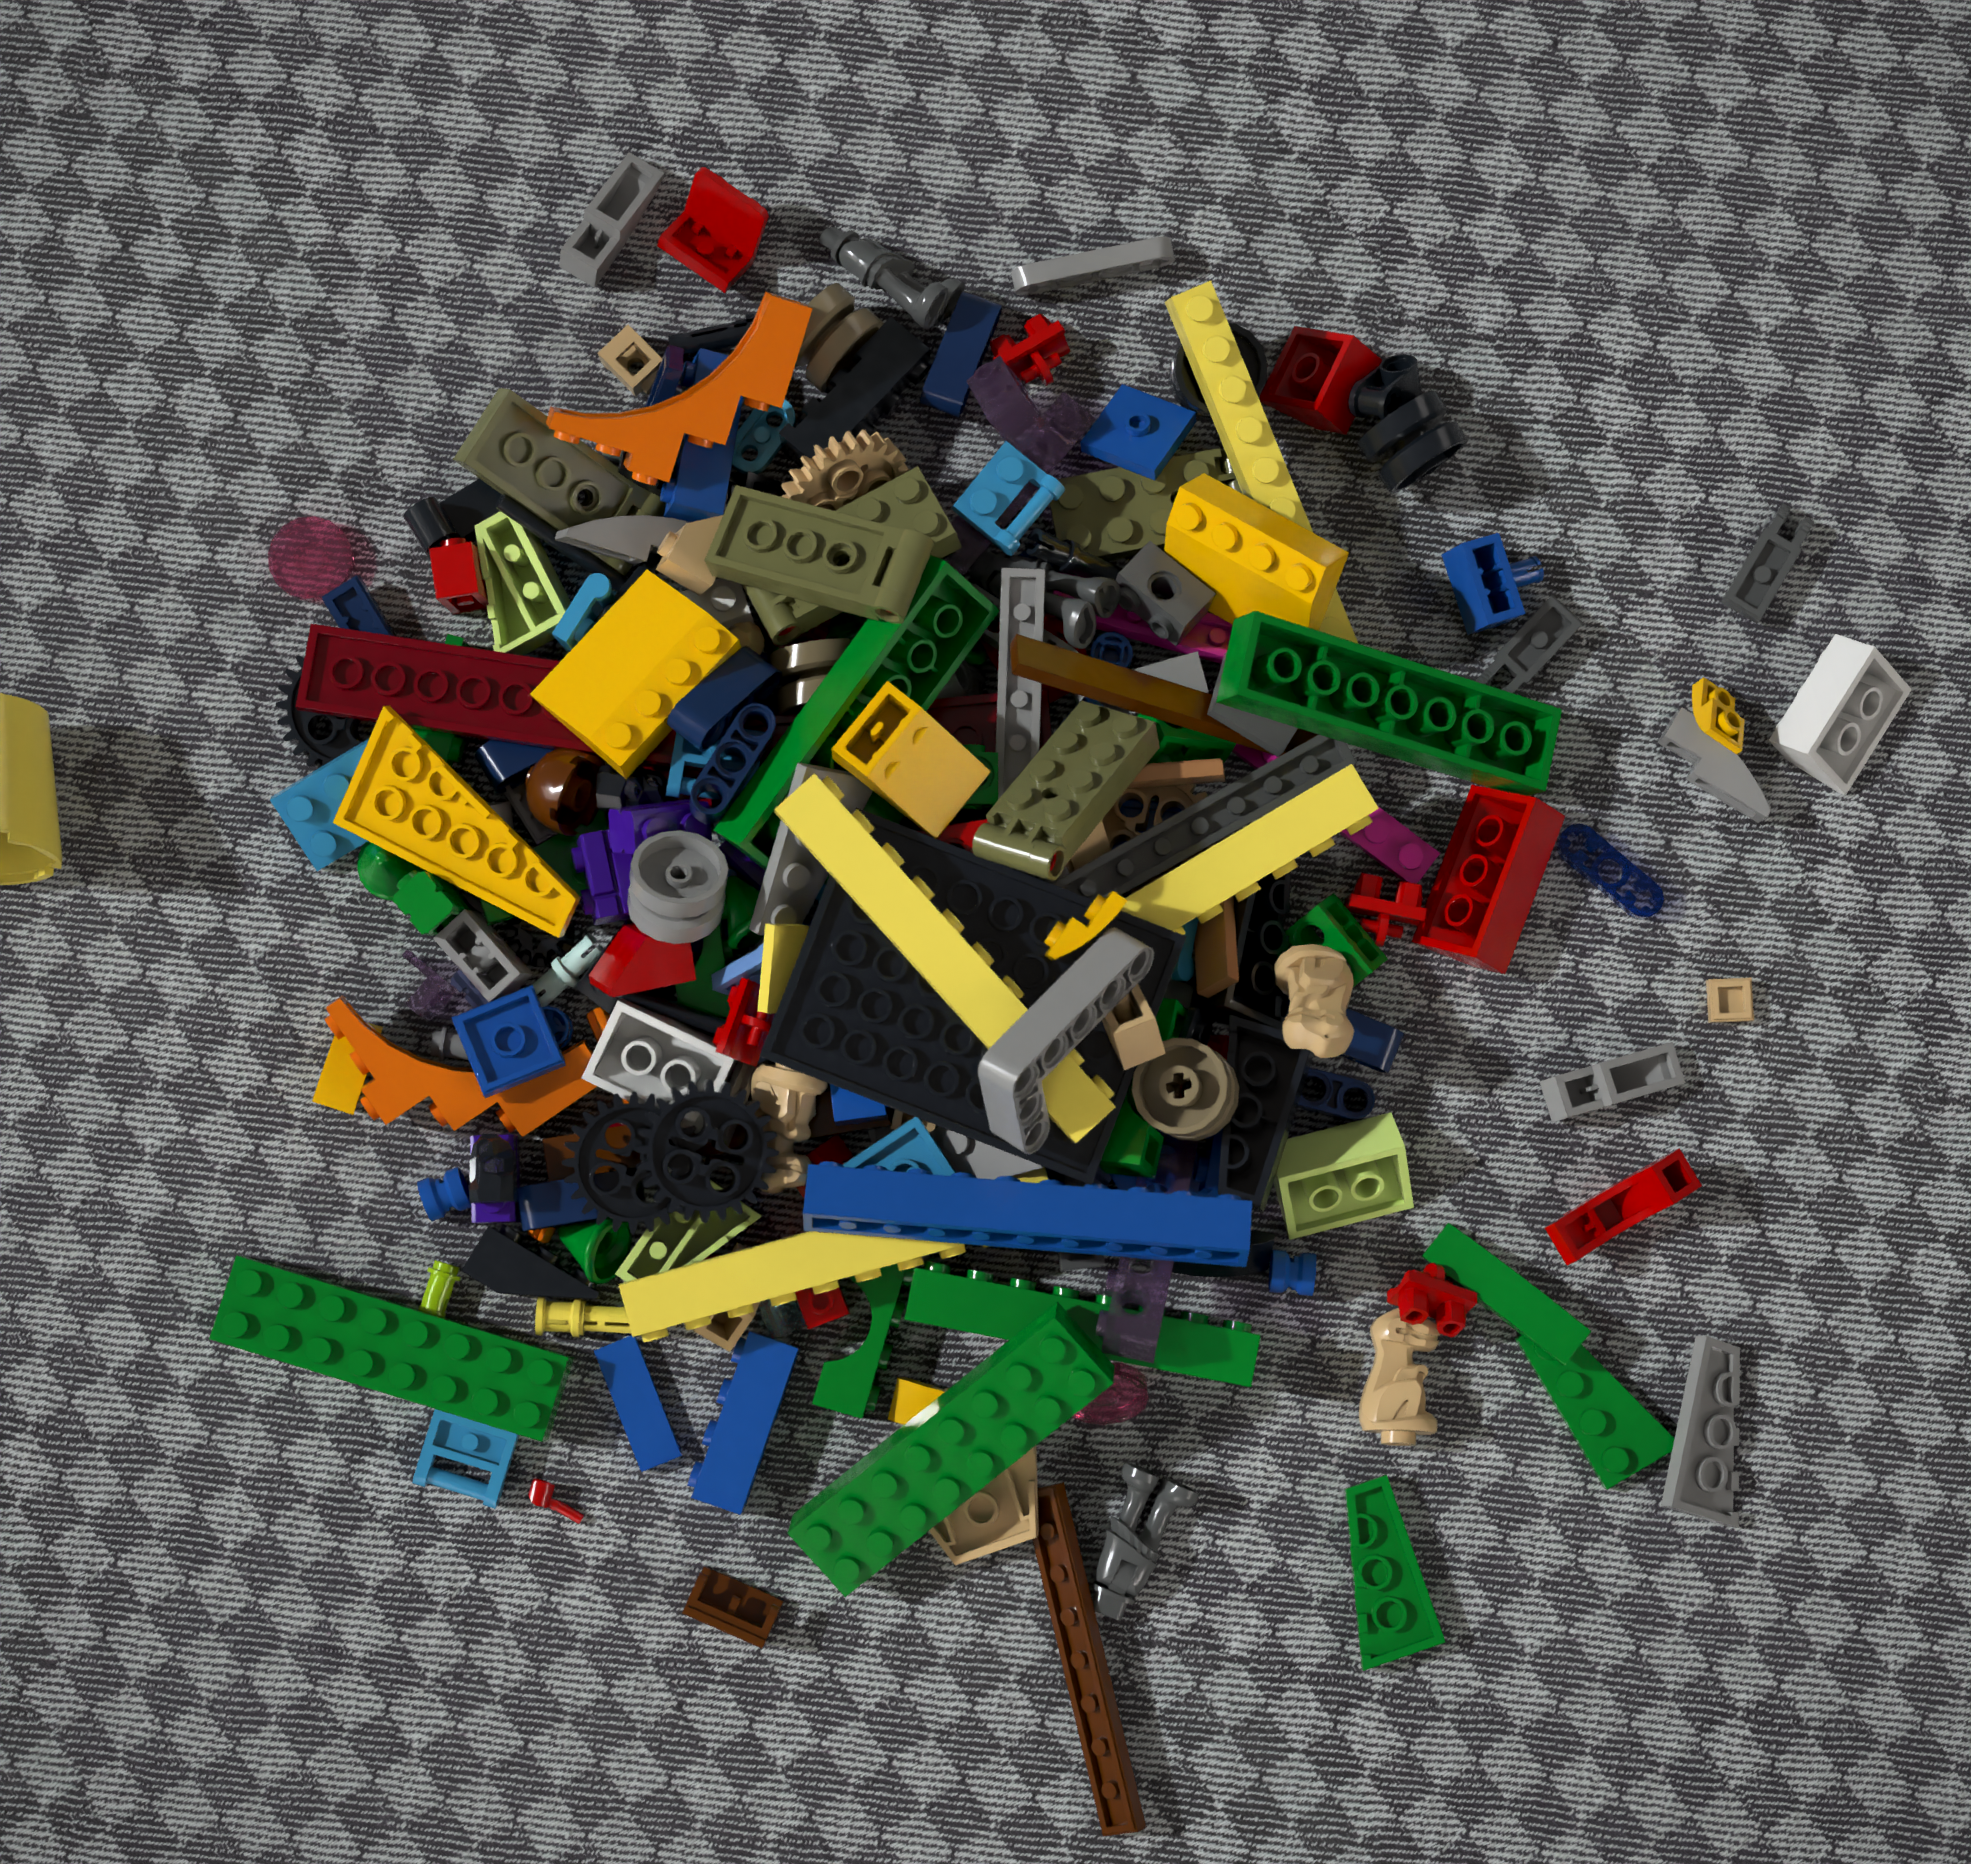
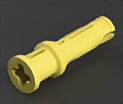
(578, 1317)

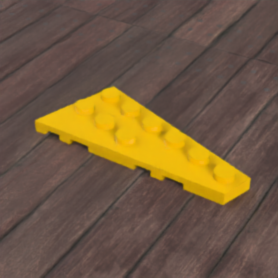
(432, 818)

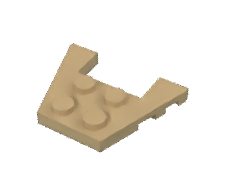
(994, 1516)

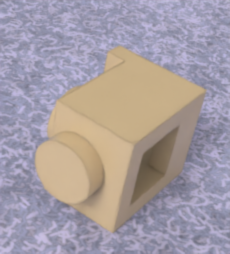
(625, 350)

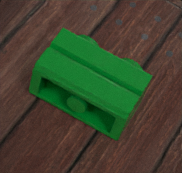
(429, 901)

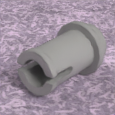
(447, 1045)

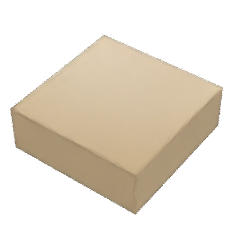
(1730, 1000)

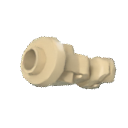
(1318, 994)
(791, 1104)
(1394, 1391)

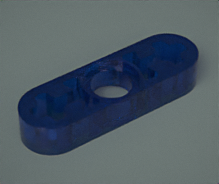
(1627, 900)

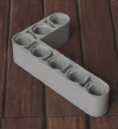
(1050, 1030)

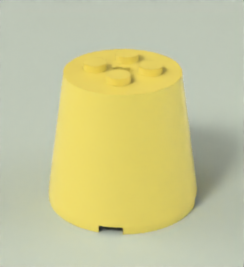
(27, 794)

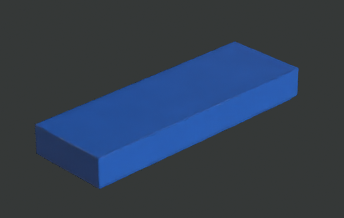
(638, 1403)

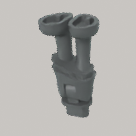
(893, 274)
(1091, 595)
(1131, 1558)

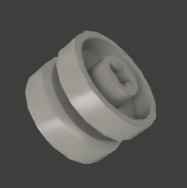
(677, 887)

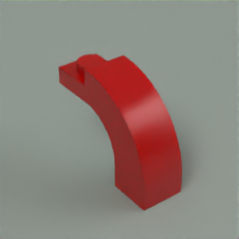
(1623, 1206)

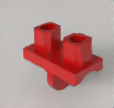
(1035, 354)
(1404, 909)
(745, 1026)
(1432, 1296)

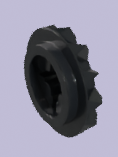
(523, 944)

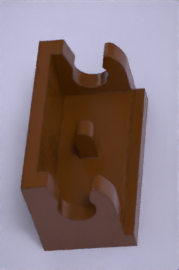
(733, 1607)

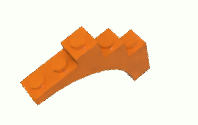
(653, 434)
(407, 1079)

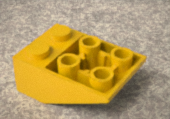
(910, 760)

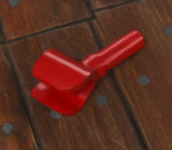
(541, 1495)

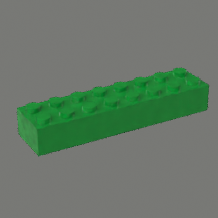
(913, 656)
(1388, 704)
(1002, 1311)
(391, 1348)
(951, 1449)

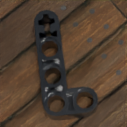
(452, 517)

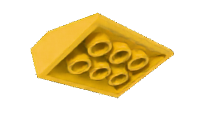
(1251, 555)
(634, 671)

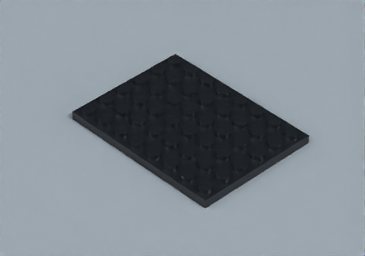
(883, 1032)

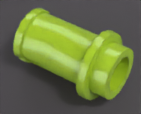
(439, 1288)

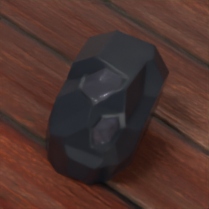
(640, 788)
(492, 1171)

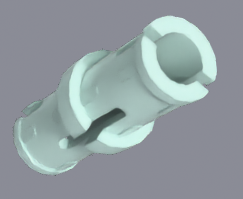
(567, 970)

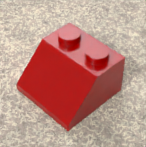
(1317, 376)
(641, 964)

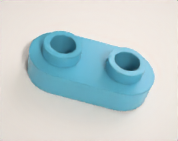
(758, 435)

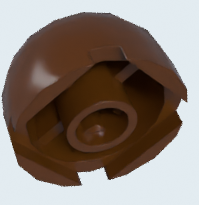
(564, 789)

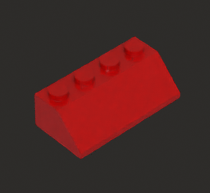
(1489, 878)

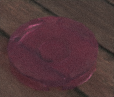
(310, 558)
(1120, 1401)

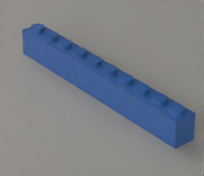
(1027, 1214)

